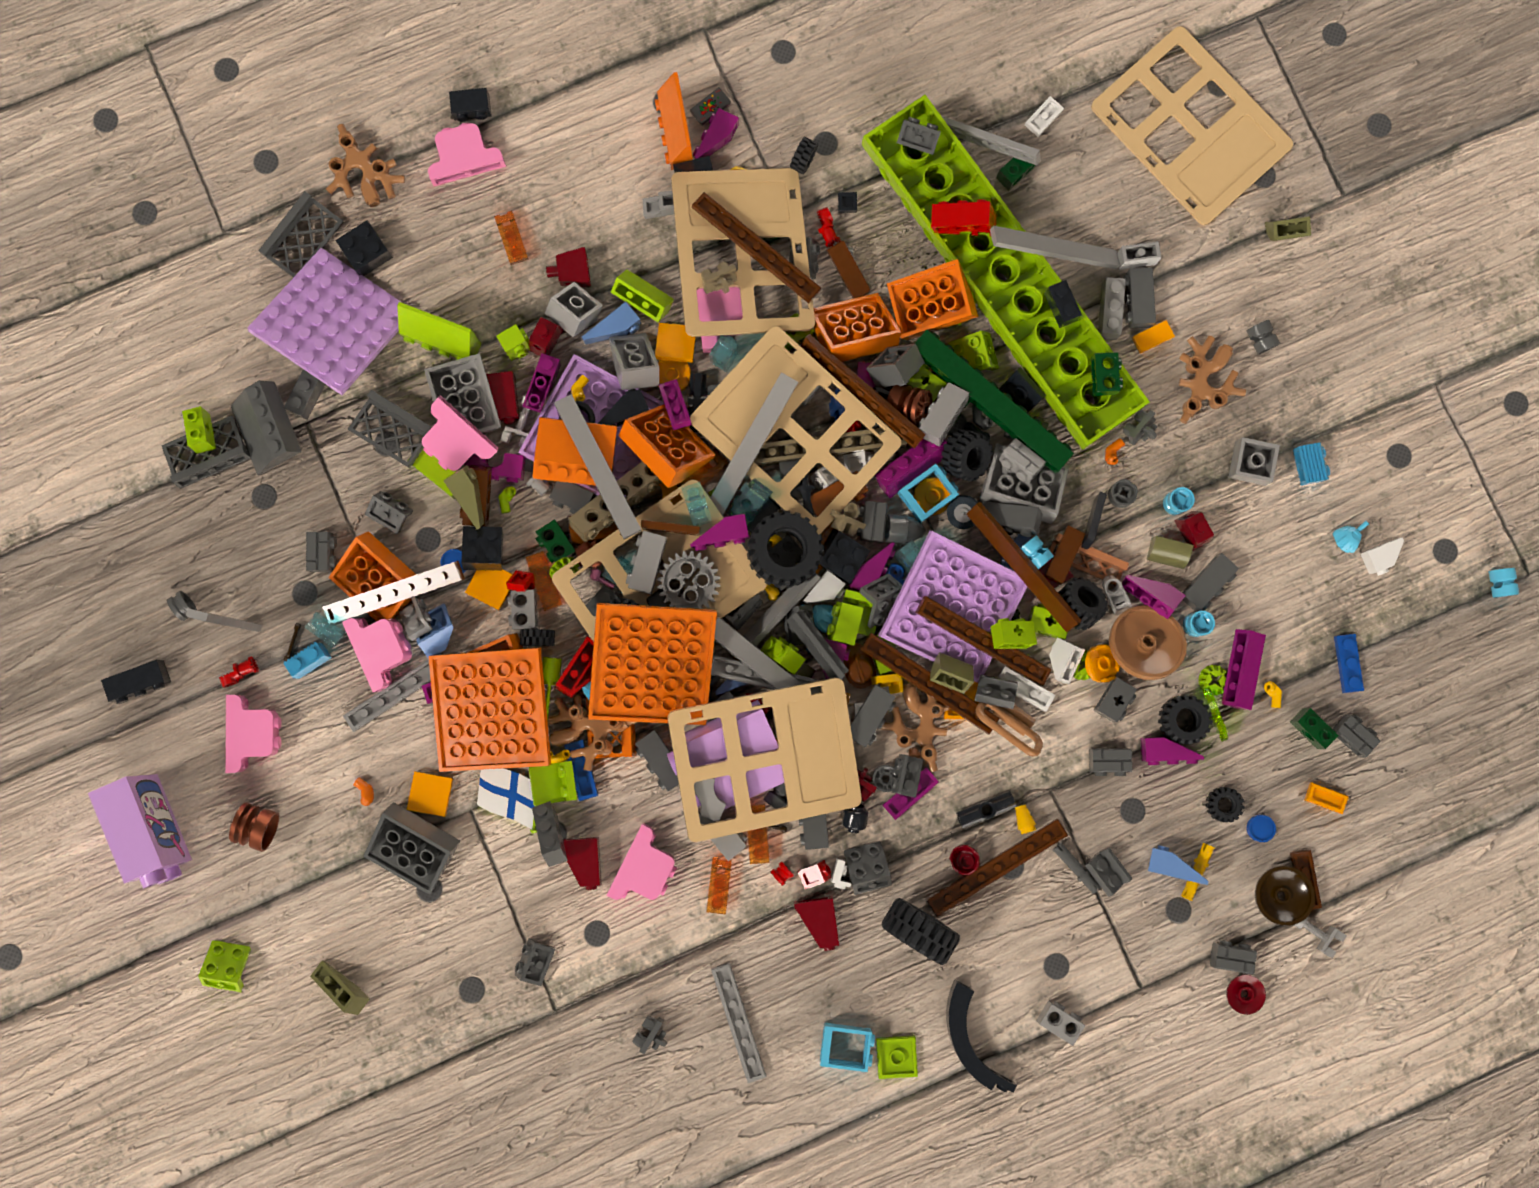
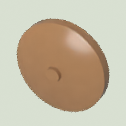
(1147, 643)

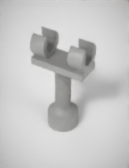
(1325, 938)

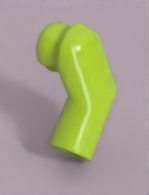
(505, 497)

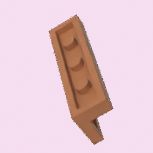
(1096, 555)

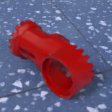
(827, 227)
(239, 672)

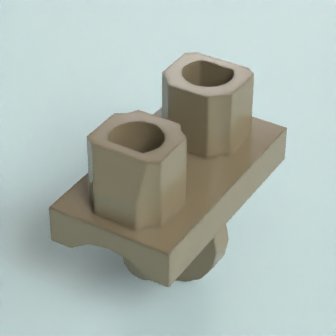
(720, 279)
(846, 522)

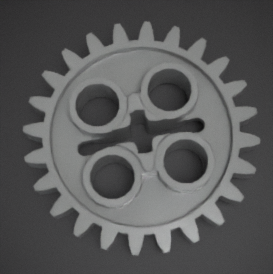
(674, 572)

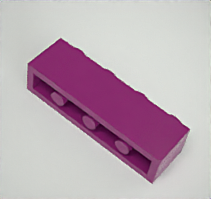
(909, 467)
(1243, 669)

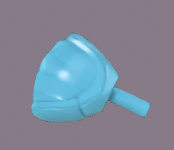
(1349, 537)
(822, 616)

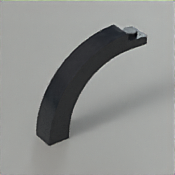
(956, 1018)

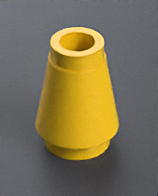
(1024, 820)

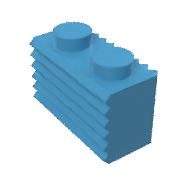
(1311, 464)
(307, 660)

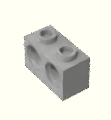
(528, 609)
(1058, 1025)

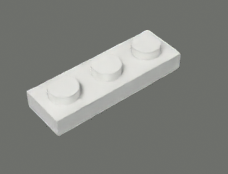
(1028, 690)

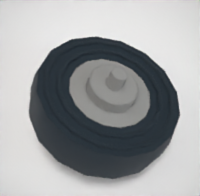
(958, 509)

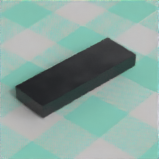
(1094, 520)

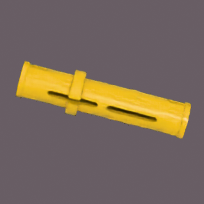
(1200, 866)

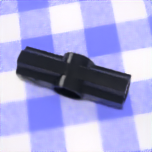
(697, 393)
(974, 813)

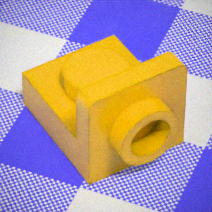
(893, 681)

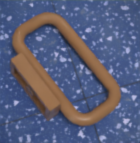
(1016, 719)

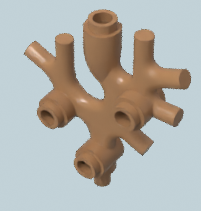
(371, 171)
(1203, 368)
(580, 723)
(925, 731)

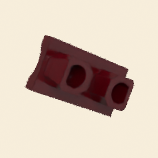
(866, 788)

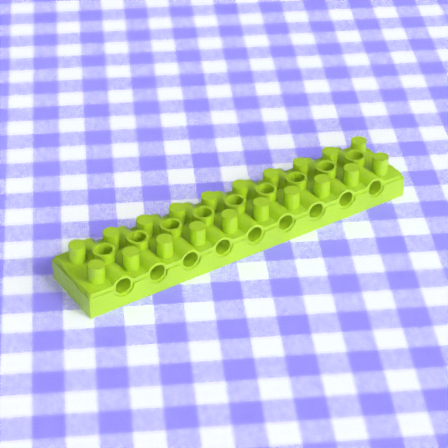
(1026, 276)

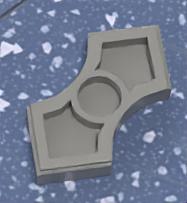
(711, 805)

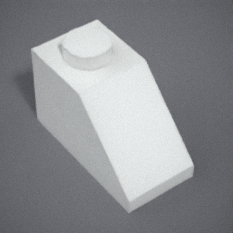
(1382, 557)
(826, 589)
(1065, 659)

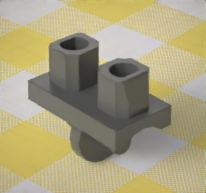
(1144, 429)
(643, 1041)

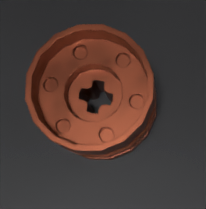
(911, 402)
(254, 827)

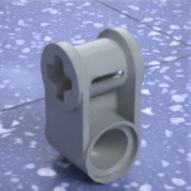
(1117, 596)

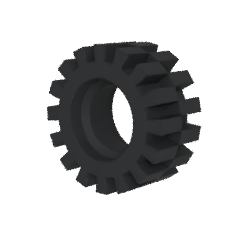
(804, 155)
(537, 637)
(1236, 802)

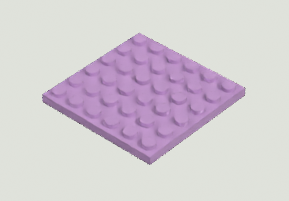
(329, 321)
(601, 395)
(962, 583)

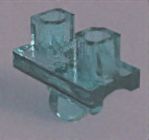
(324, 629)

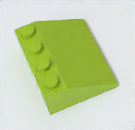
(436, 333)

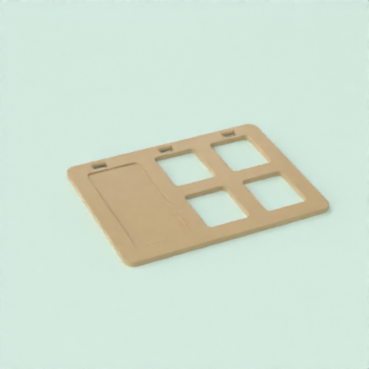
(1222, 158)
(762, 204)
(738, 399)
(736, 576)
(812, 750)

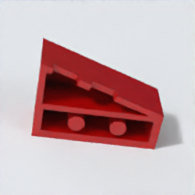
(963, 217)
(578, 671)

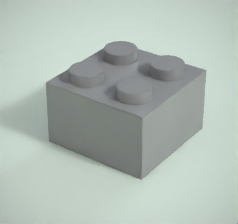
(573, 309)
(1254, 461)

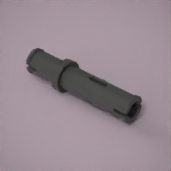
(1077, 868)

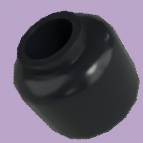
(855, 819)

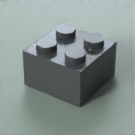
(895, 365)

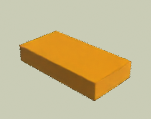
(1153, 337)
(1326, 798)

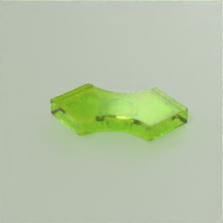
(1216, 716)

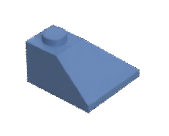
(437, 639)

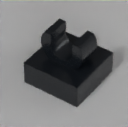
(847, 202)

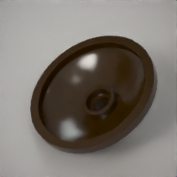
(1297, 899)

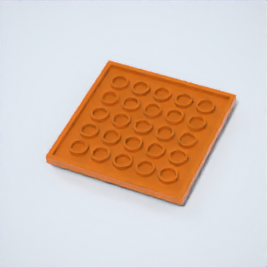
(650, 662)
(490, 710)

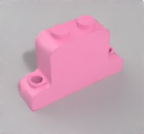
(463, 155)
(718, 307)
(454, 437)
(378, 648)
(249, 733)
(643, 868)

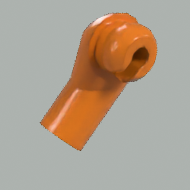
(1111, 451)
(367, 791)

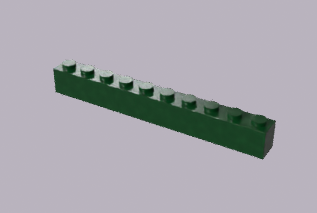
(993, 402)

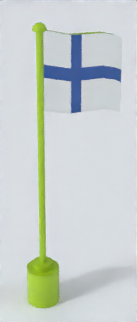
(508, 791)

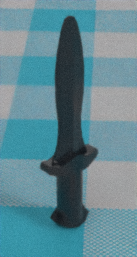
(805, 490)

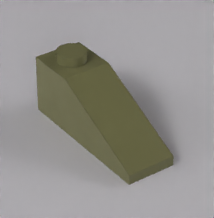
(466, 491)
(340, 989)

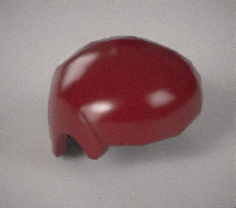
(964, 859)

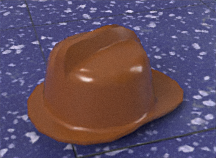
(860, 667)

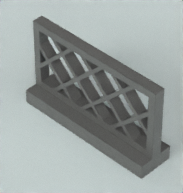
(288, 224)
(396, 413)
(207, 466)
(817, 645)

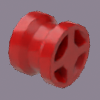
(782, 873)

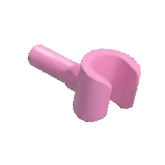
(595, 576)

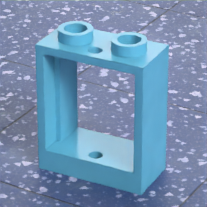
(912, 504)
(867, 1058)

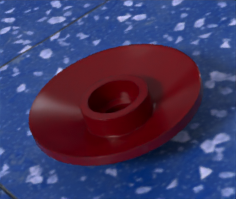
(1254, 998)

